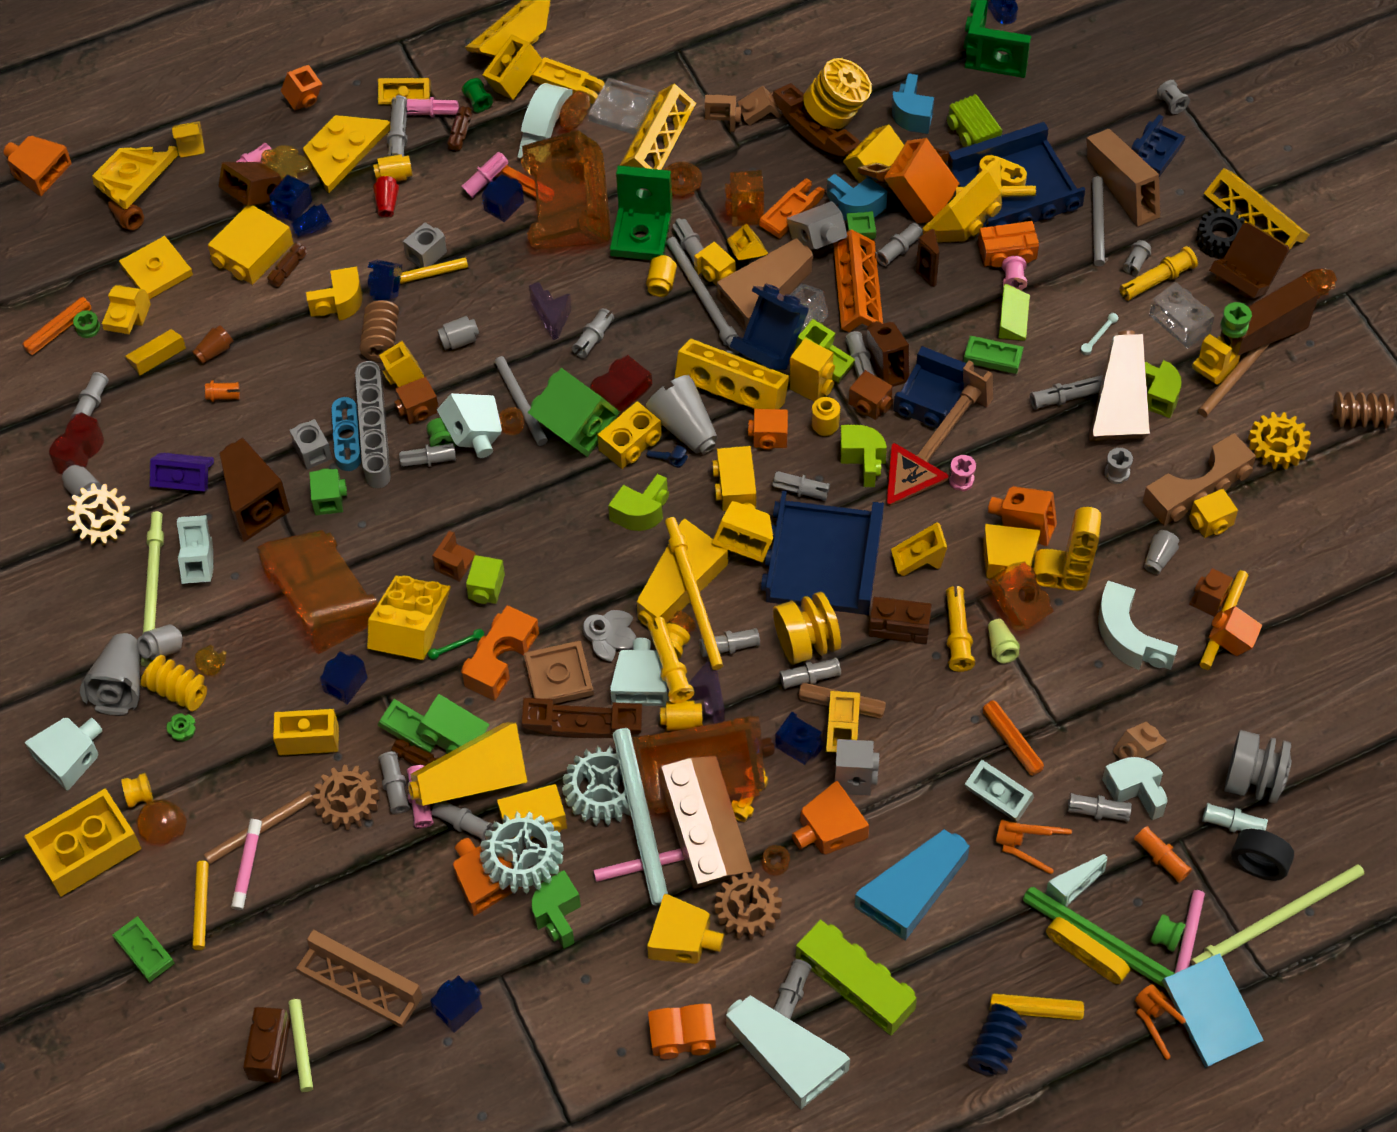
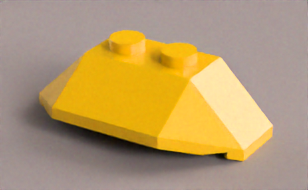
(524, 20)
(970, 206)

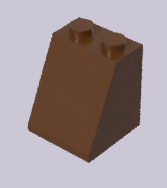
(252, 488)

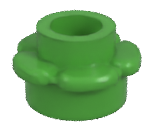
(184, 733)

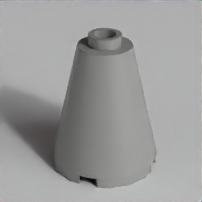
(684, 414)
(114, 677)

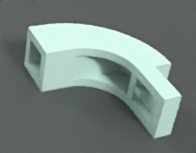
(543, 113)
(1123, 637)

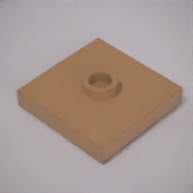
(559, 672)

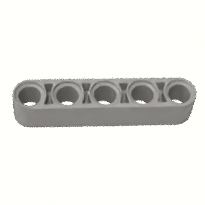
(370, 388)

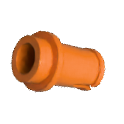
(218, 391)

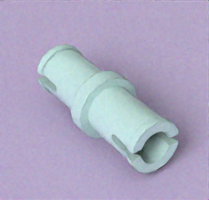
(1232, 818)

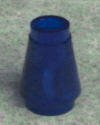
(312, 220)

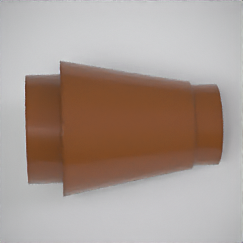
(129, 218)
(213, 344)

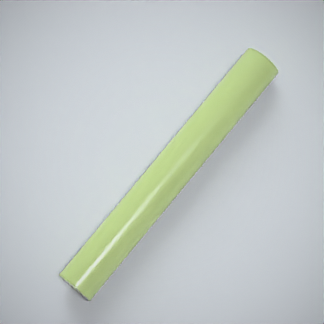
(300, 1045)

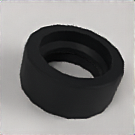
(1262, 854)

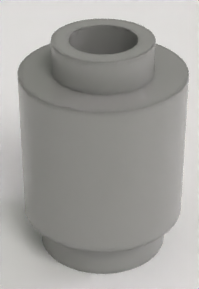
(458, 333)
(77, 477)
(159, 641)

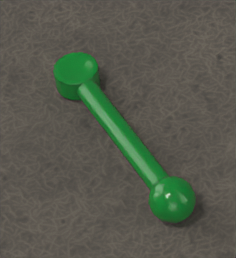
(434, 653)

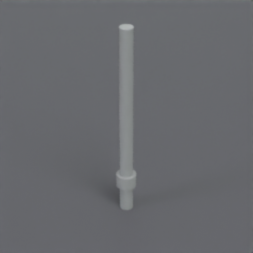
(726, 332)

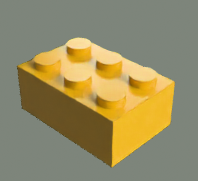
(83, 842)

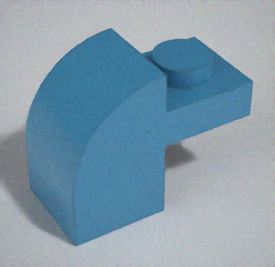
(912, 110)
(862, 198)

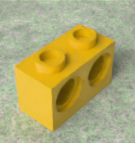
(625, 431)

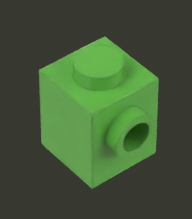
(327, 491)

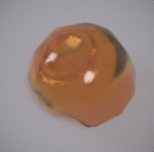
(161, 821)

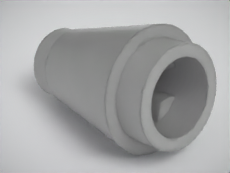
(1161, 550)

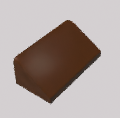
(928, 257)

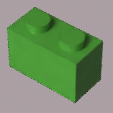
(449, 725)

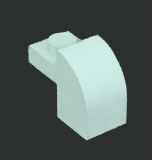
(196, 549)
(1138, 778)

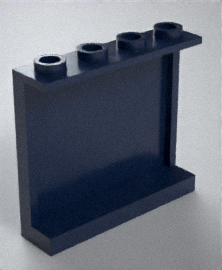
(1044, 170)
(823, 552)

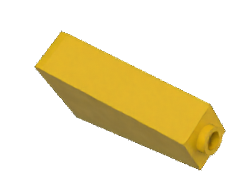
(666, 588)
(476, 767)

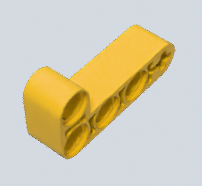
(1071, 567)

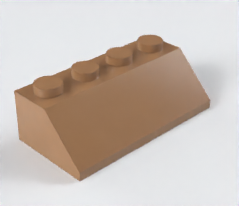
(704, 820)

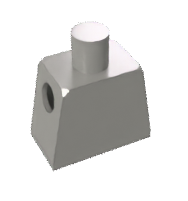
(822, 226)

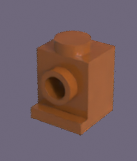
(1211, 592)

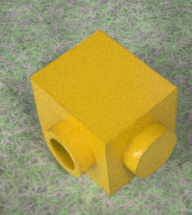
(400, 365)
(1213, 513)

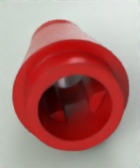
(385, 194)

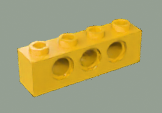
(732, 376)

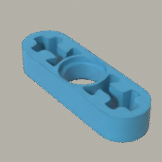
(352, 442)

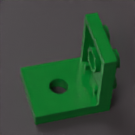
(984, 43)
(642, 212)

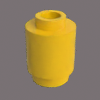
(393, 166)
(661, 276)
(825, 416)
(681, 715)

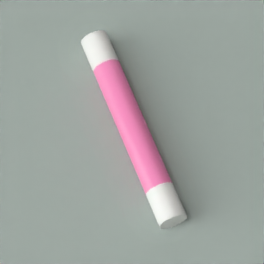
(246, 864)

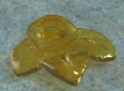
(285, 161)

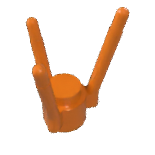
(1013, 833)
(1156, 1003)

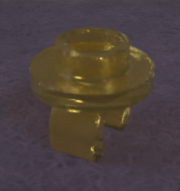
(209, 660)

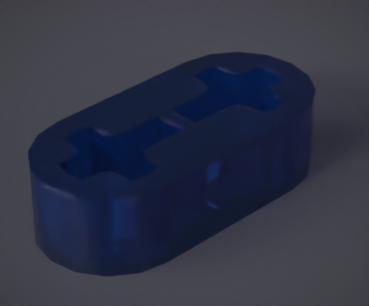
(1009, 13)

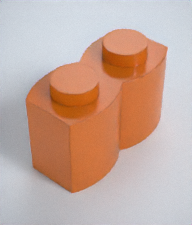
(682, 1030)

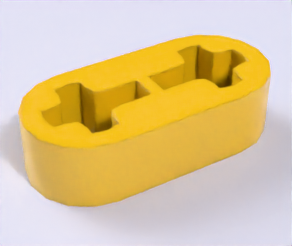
(1008, 171)

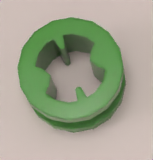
(84, 318)

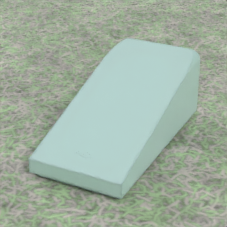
(1073, 882)

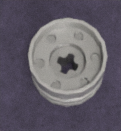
(1258, 767)

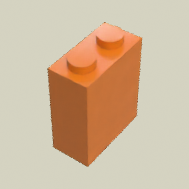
(921, 180)

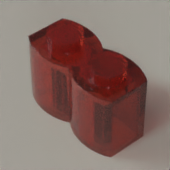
(623, 383)
(78, 443)

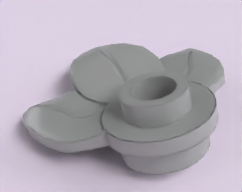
(614, 633)

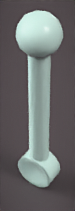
(1086, 348)

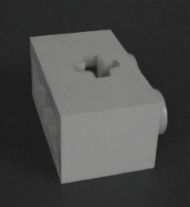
(856, 766)

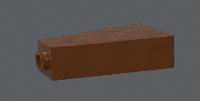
(1277, 316)

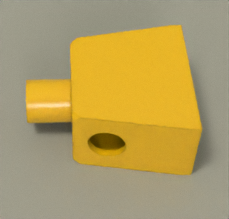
(745, 531)
(1007, 546)
(682, 933)

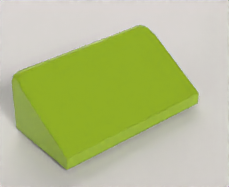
(1014, 314)

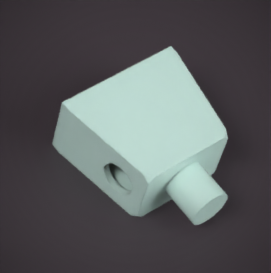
(472, 421)
(639, 677)
(65, 749)

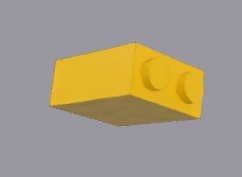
(250, 244)

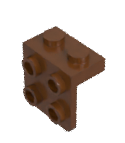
(1251, 261)

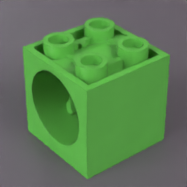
(573, 411)

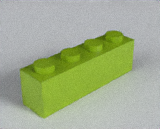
(857, 977)

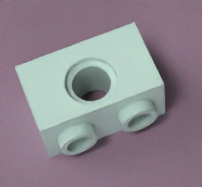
(999, 790)

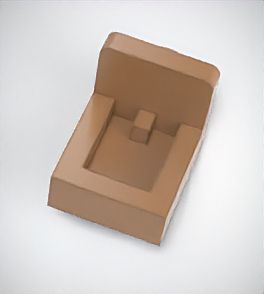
(758, 105)
(722, 108)
(1139, 742)

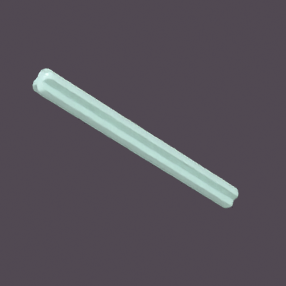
(640, 815)

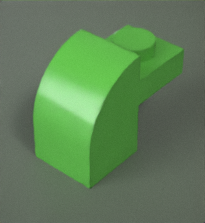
(552, 904)

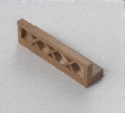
(364, 968)

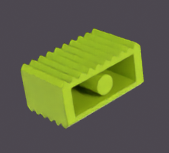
(972, 121)

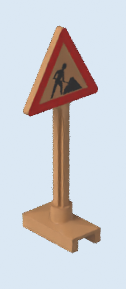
(912, 473)

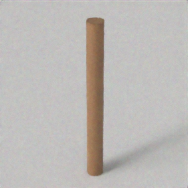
(1230, 380)
(267, 822)

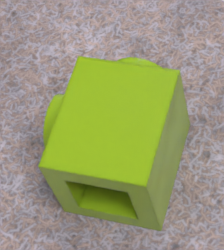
(485, 579)

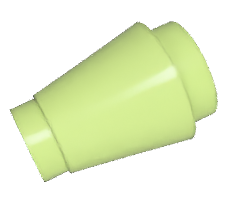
(1002, 642)

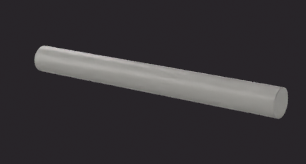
(1098, 221)
(520, 400)

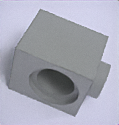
(425, 245)
(314, 452)

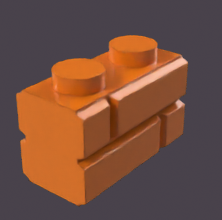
(1006, 241)

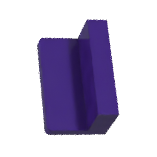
(180, 471)

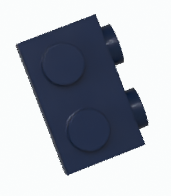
(1158, 145)

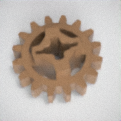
(346, 810)
(738, 896)

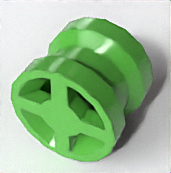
(1231, 325)
(438, 432)
(1168, 933)

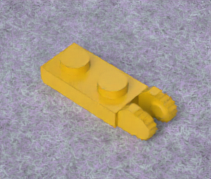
(567, 77)

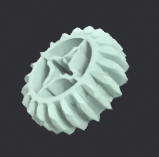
(601, 800)
(500, 844)

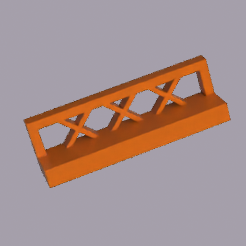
(852, 278)

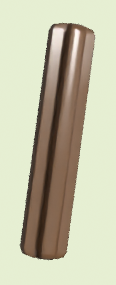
(821, 695)

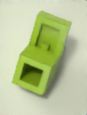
(824, 337)
(1163, 388)
(863, 446)
(639, 510)

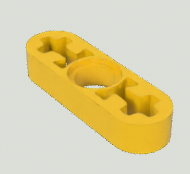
(1087, 950)

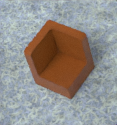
(452, 558)

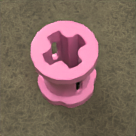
(1014, 272)
(966, 470)

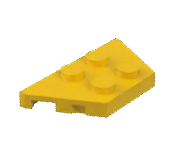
(342, 146)
(131, 172)

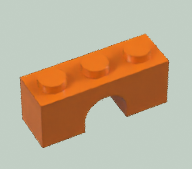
(509, 632)

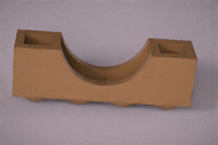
(1172, 497)

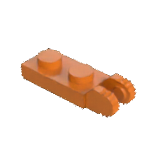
(790, 204)

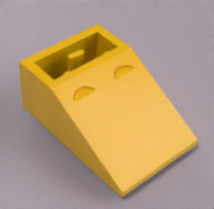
(407, 617)

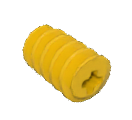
(175, 683)

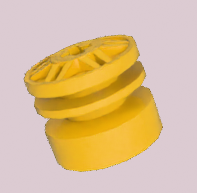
(837, 93)
(811, 626)

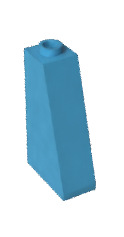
(912, 885)

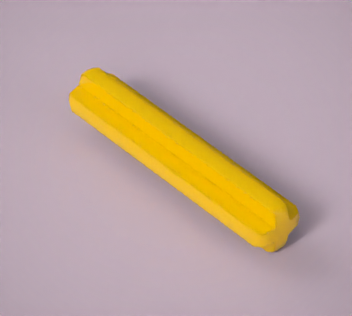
(1041, 1006)

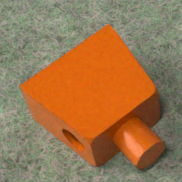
(37, 162)
(1027, 510)
(831, 822)
(473, 881)

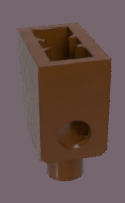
(248, 181)
(885, 342)

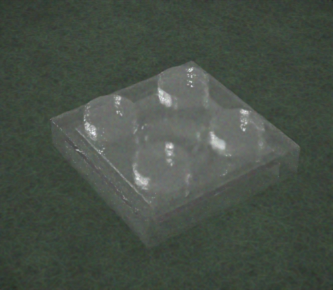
(622, 106)

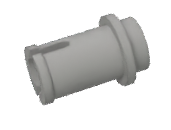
(1139, 252)

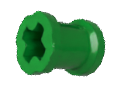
(475, 92)

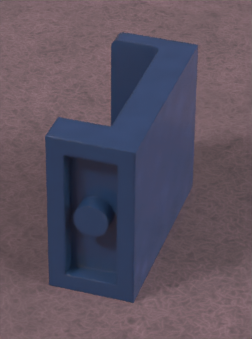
(772, 328)
(931, 388)

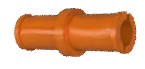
(1163, 854)

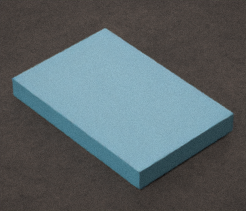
(1212, 1010)

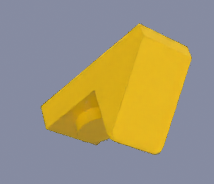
(189, 139)
(923, 548)

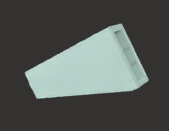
(788, 1052)

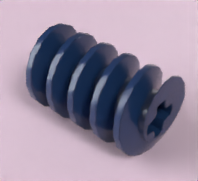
(996, 1040)

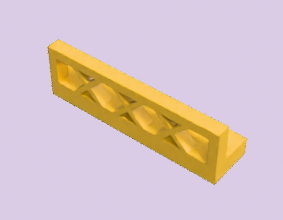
(656, 121)
(1255, 200)

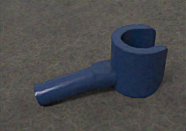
(675, 458)

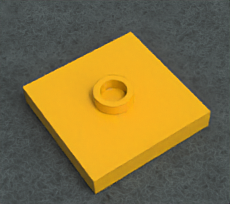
(156, 267)

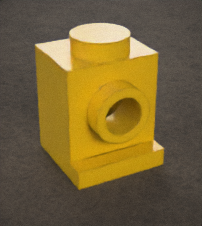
(714, 263)

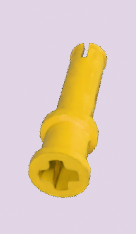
(1168, 269)
(959, 639)
(673, 671)

